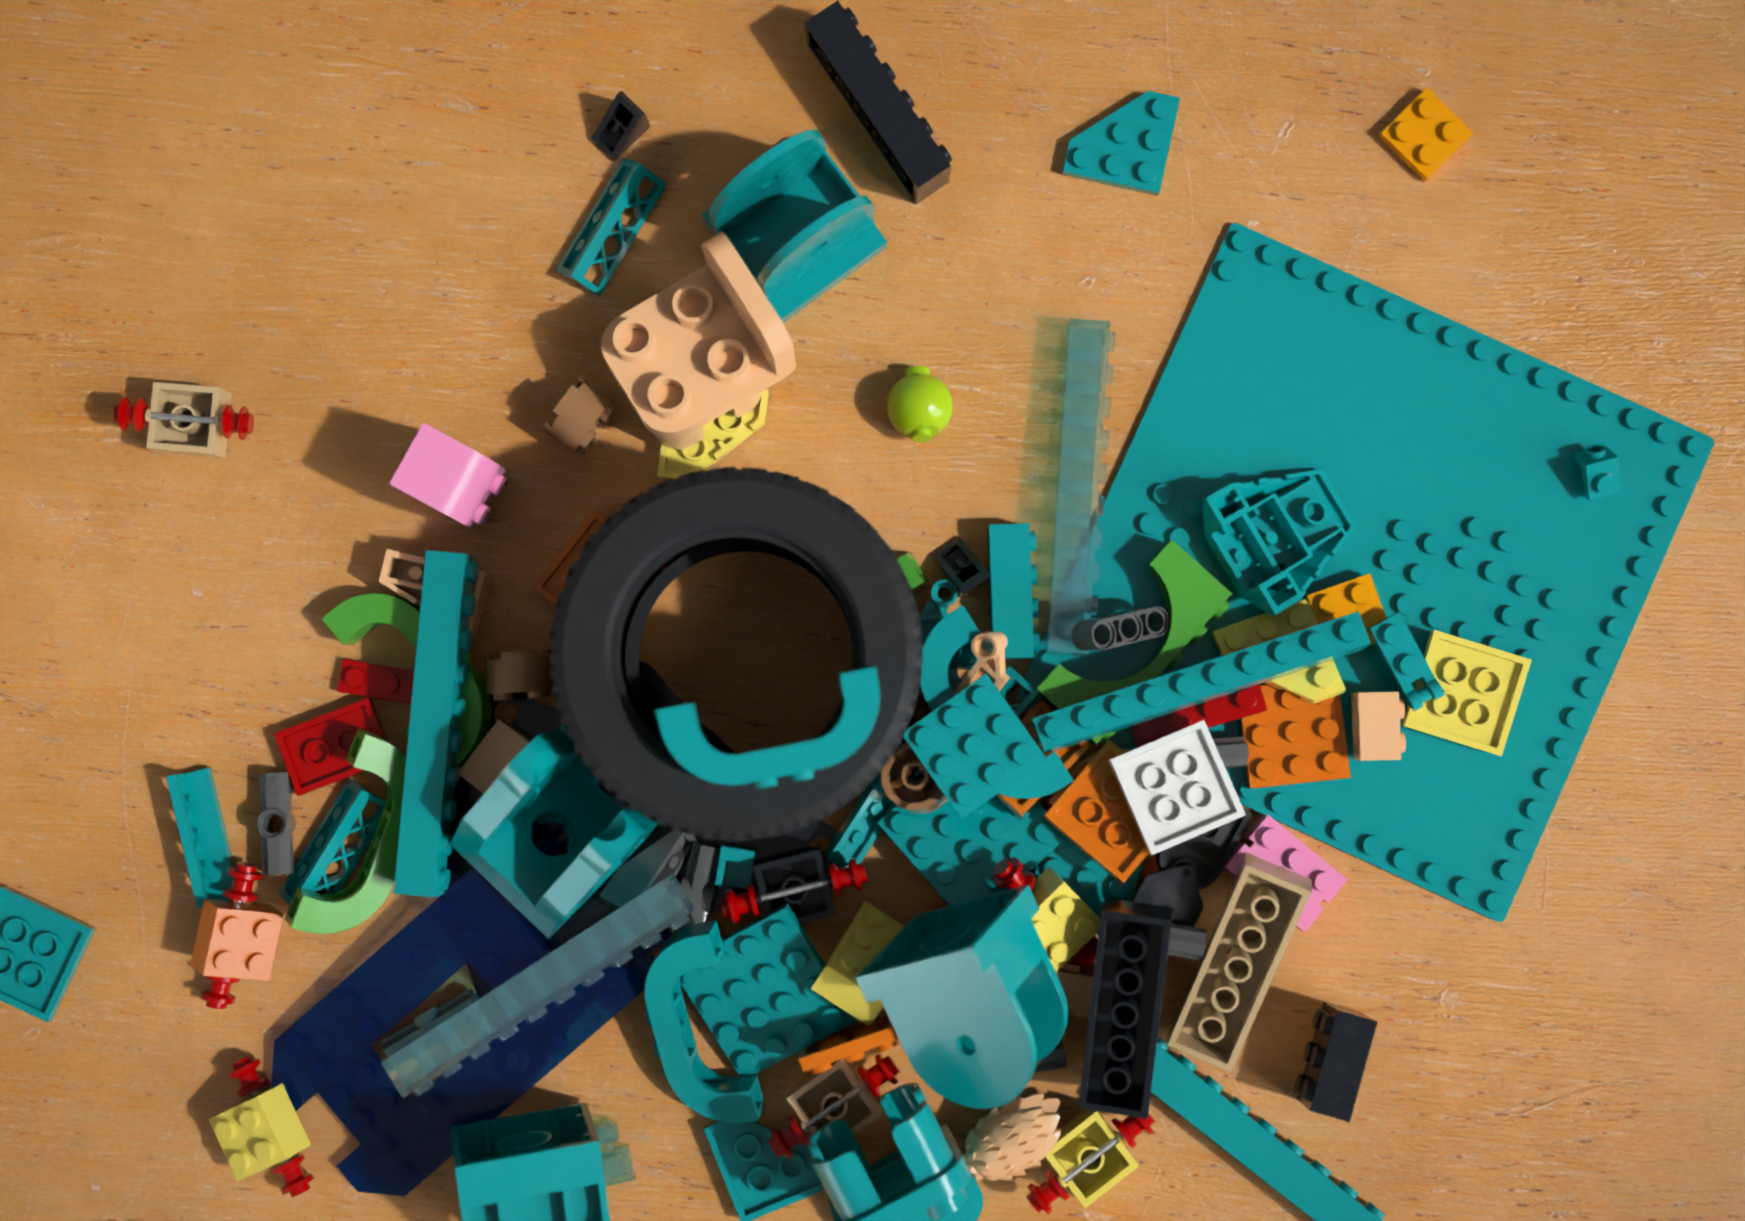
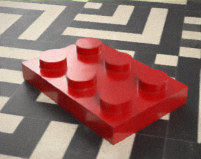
(319, 747)

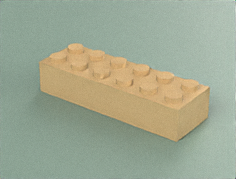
(1239, 962)

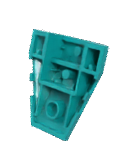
(1276, 535)

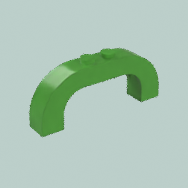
(362, 613)
(365, 895)

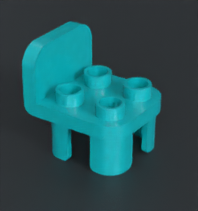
(915, 1183)

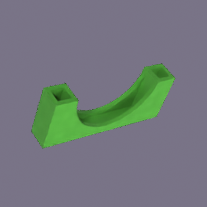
(1190, 601)

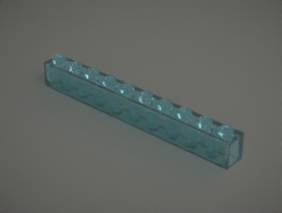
(1079, 482)
(538, 985)

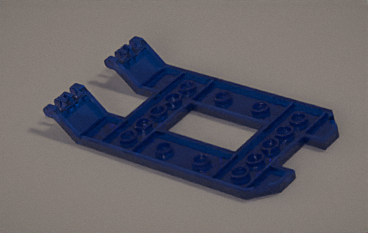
(333, 1042)

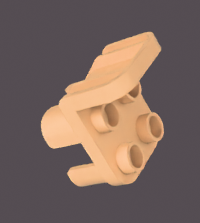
(699, 348)

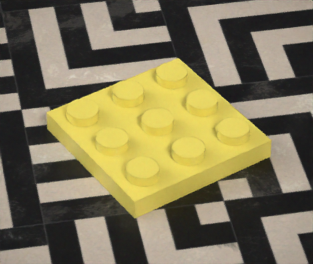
(1479, 693)

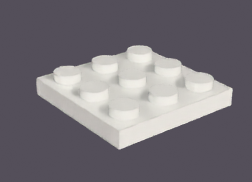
(1177, 787)

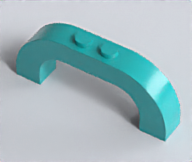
(940, 646)
(689, 747)
(692, 1081)

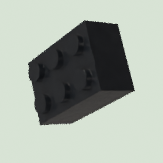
(1335, 1061)

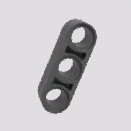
(1120, 628)

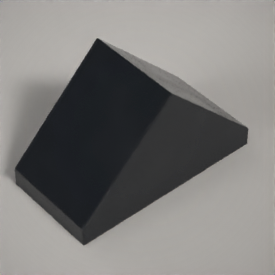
(620, 127)
(961, 566)

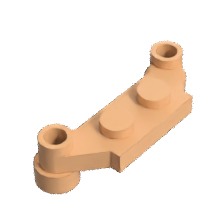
(990, 662)

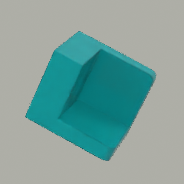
(735, 866)

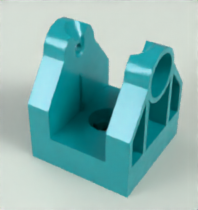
(540, 789)
(531, 1167)

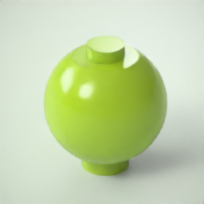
(919, 405)

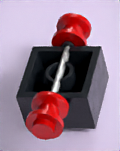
(798, 880)

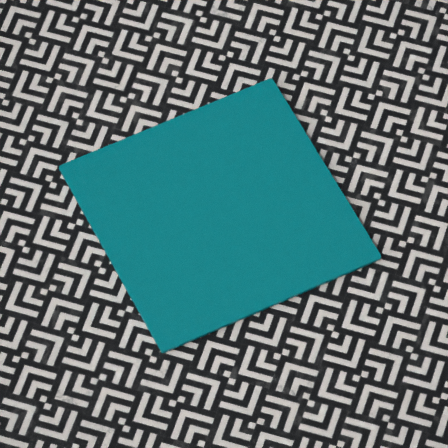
(1462, 517)

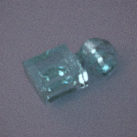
(616, 1160)

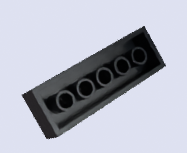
(877, 101)
(1125, 1007)

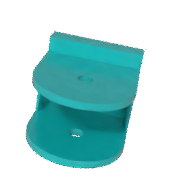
(796, 222)
(971, 997)

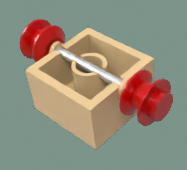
(186, 419)

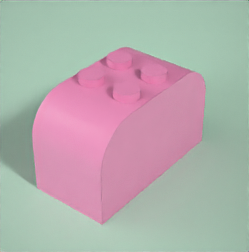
(449, 477)

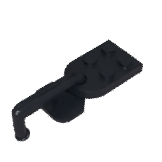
(1178, 882)

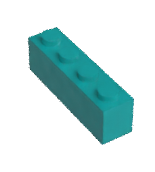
(1011, 587)

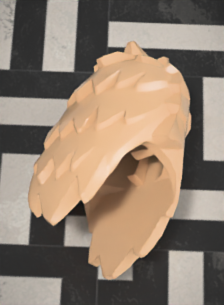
(1013, 1138)

